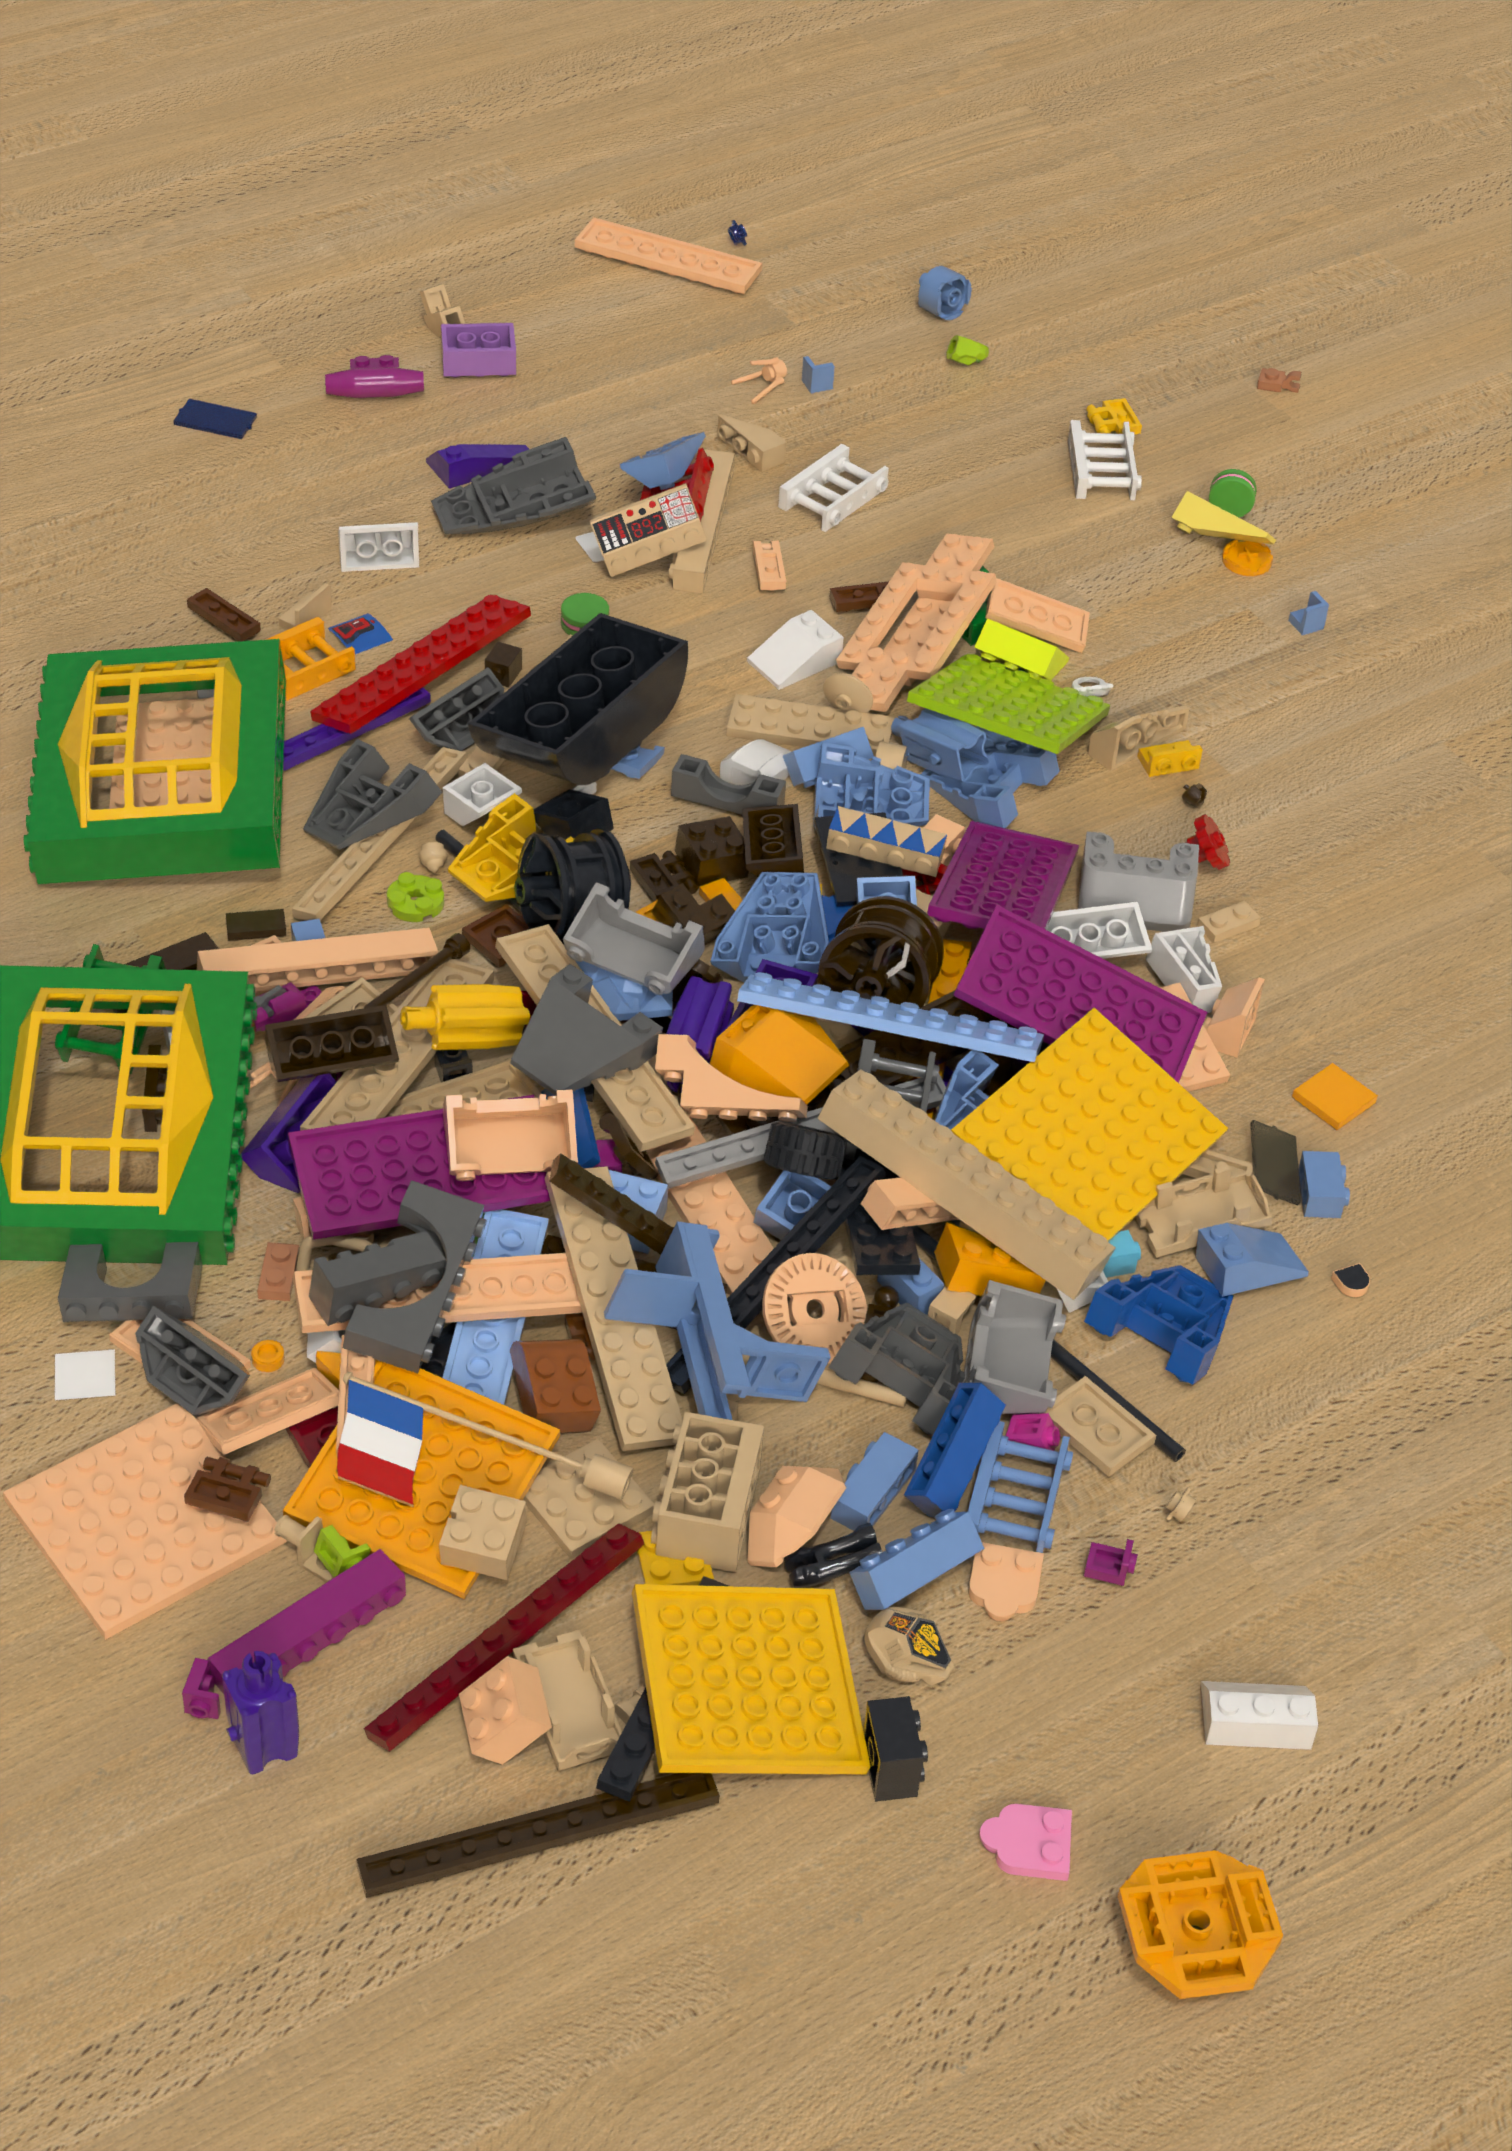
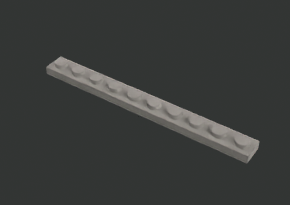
(750, 1145)

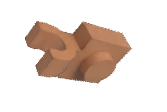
(1276, 380)

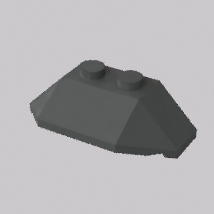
(447, 718)
(188, 1364)

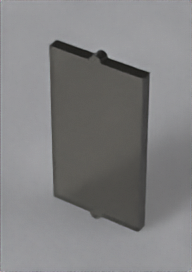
(1275, 1162)

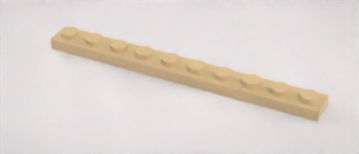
(363, 854)

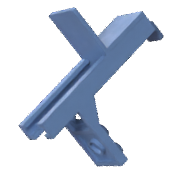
(691, 1296)

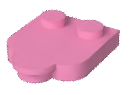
(1030, 1840)

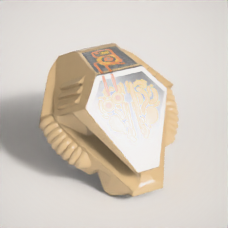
(908, 1646)

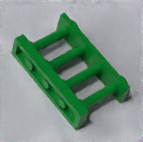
(67, 1038)

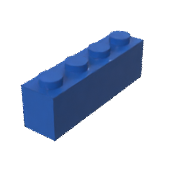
(955, 1449)

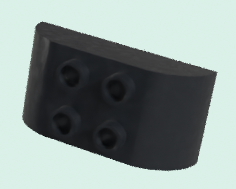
(586, 701)

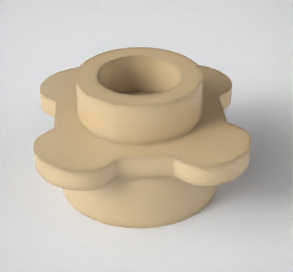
(1180, 1505)

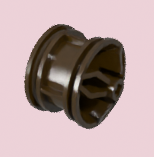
(897, 940)

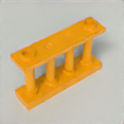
(314, 674)

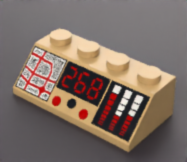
(648, 530)

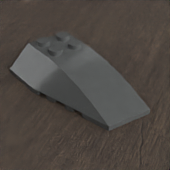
(523, 492)

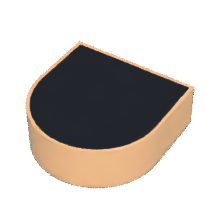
(1352, 1280)

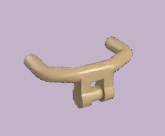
(350, 1241)

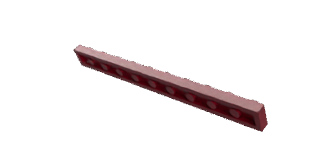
(502, 1637)

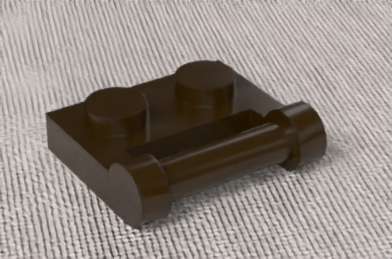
(626, 1149)

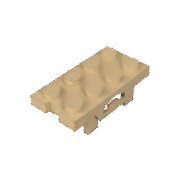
(1224, 1199)
(575, 1698)

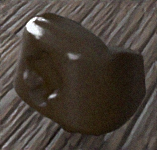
(1195, 794)

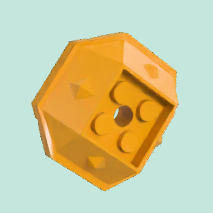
(1208, 1892)

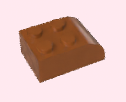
(556, 1383)

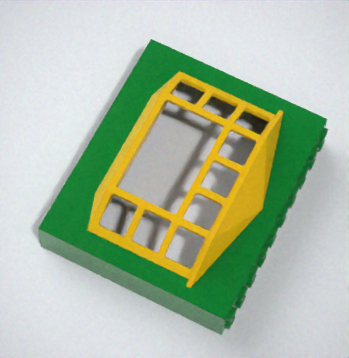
(246, 765)
(199, 1118)

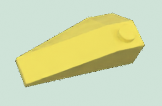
(1209, 520)

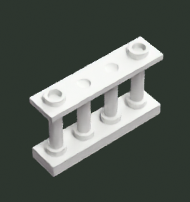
(1082, 466)
(828, 470)

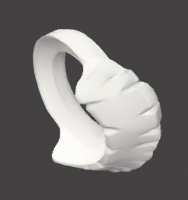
(1096, 690)

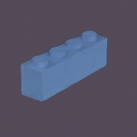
(916, 1560)

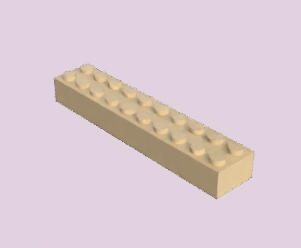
(967, 1183)

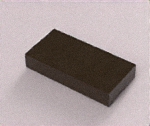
(255, 924)

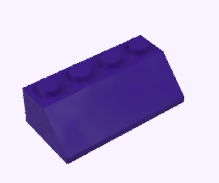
(269, 1149)

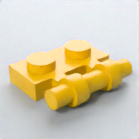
(1117, 412)

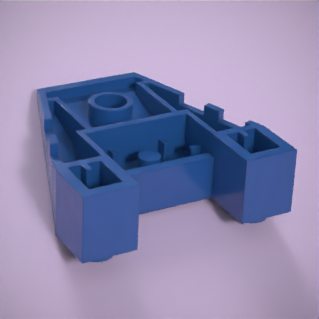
(1171, 1311)

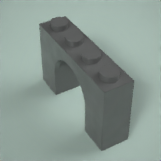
(87, 1297)

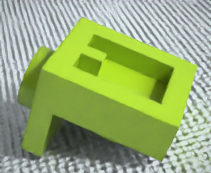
(335, 1551)

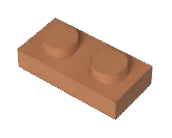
(278, 1271)

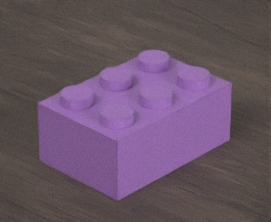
(478, 349)

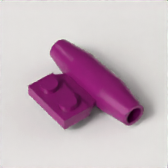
(374, 379)

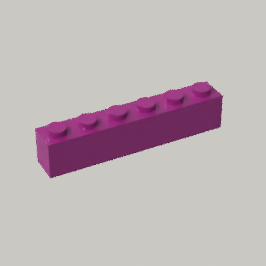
(319, 1617)

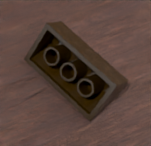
(773, 839)
(330, 1043)

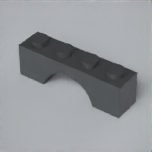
(698, 783)

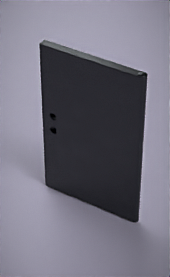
(846, 868)

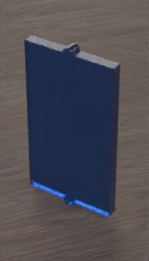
(215, 418)

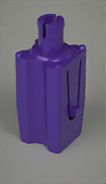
(703, 1015)
(261, 1711)

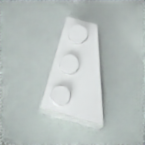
(1185, 959)

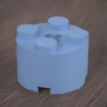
(944, 292)

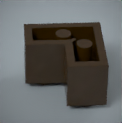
(680, 907)

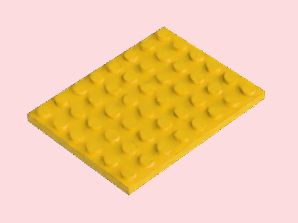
(1093, 1126)

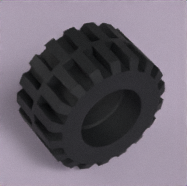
(805, 1150)

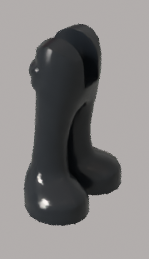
(814, 1565)

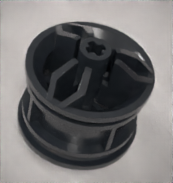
(560, 875)

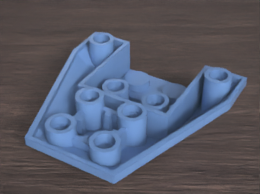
(774, 922)

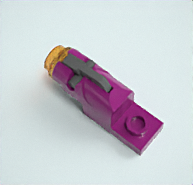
(282, 1004)

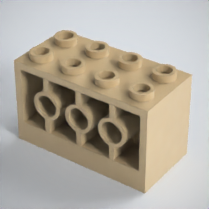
(708, 1490)

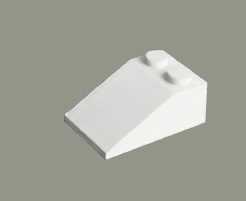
(797, 650)

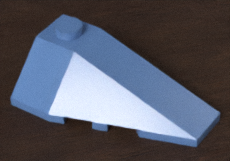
(665, 464)

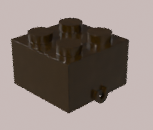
(712, 850)

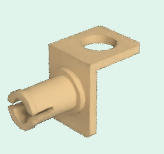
(305, 1540)

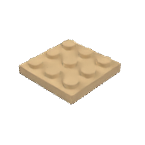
(579, 1514)

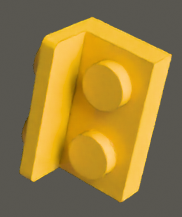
(1170, 758)

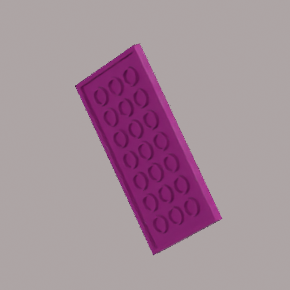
(1003, 870)
(1051, 984)
(361, 1170)

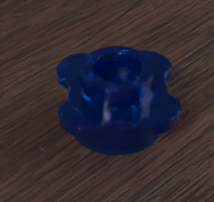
(737, 233)

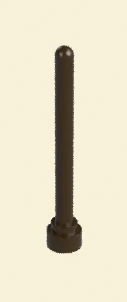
(454, 948)

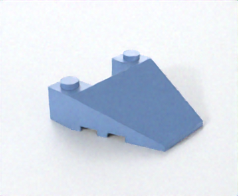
(989, 791)
(966, 1088)

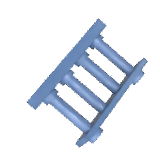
(992, 1470)

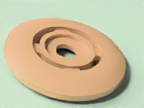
(806, 1279)

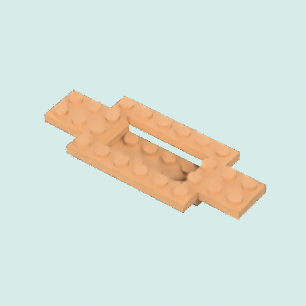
(948, 599)

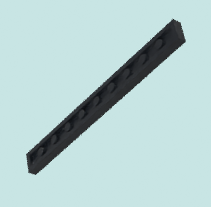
(803, 1238)

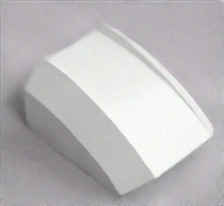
(753, 759)

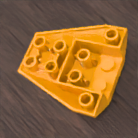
(778, 1053)

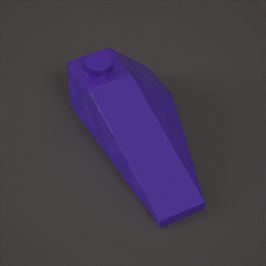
(465, 461)

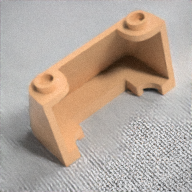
(508, 1134)

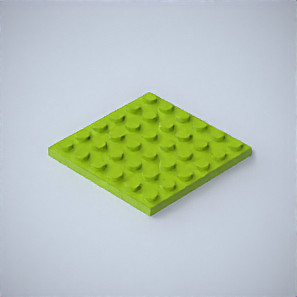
(1010, 703)

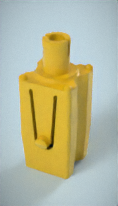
(470, 1016)

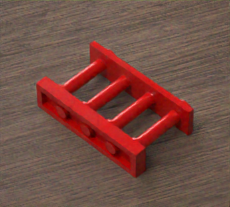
(697, 485)

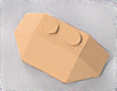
(791, 1512)

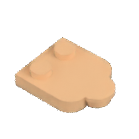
(1005, 1580)

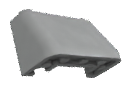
(632, 944)
(1013, 1346)

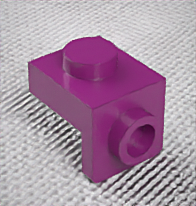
(1110, 1563)

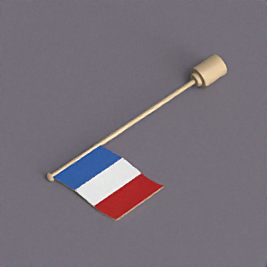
(385, 1441)

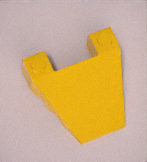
(492, 858)

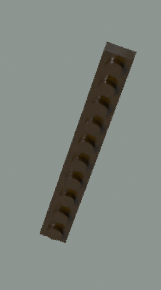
(533, 1832)

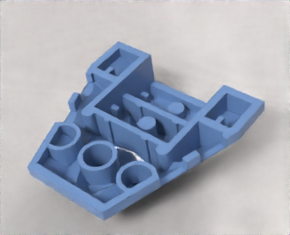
(868, 787)
(625, 996)

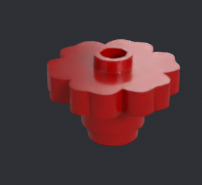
(1211, 842)

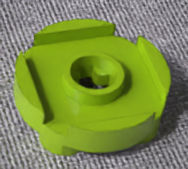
(408, 885)

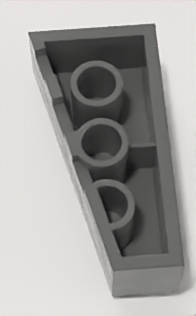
(374, 1275)

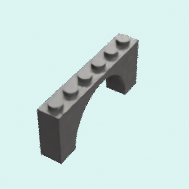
(405, 1333)

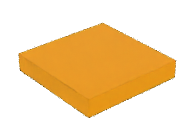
(1334, 1096)

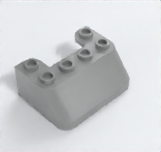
(1159, 886)

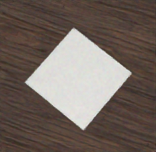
(84, 1374)

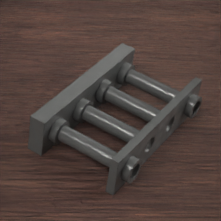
(871, 1061)

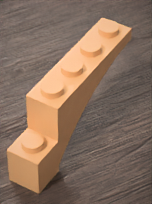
(712, 1093)

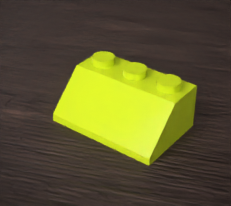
(1020, 651)

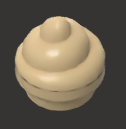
(433, 855)

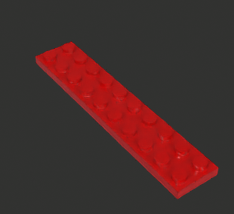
(420, 664)

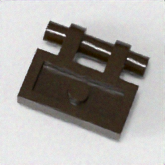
(656, 874)

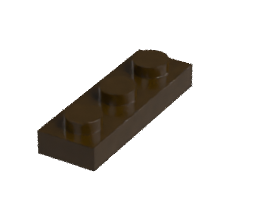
(154, 1087)

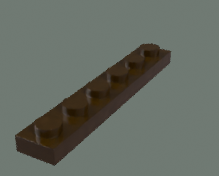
(610, 1203)

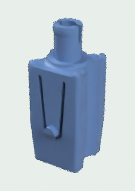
(942, 744)

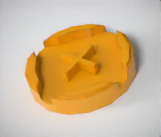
(1247, 558)

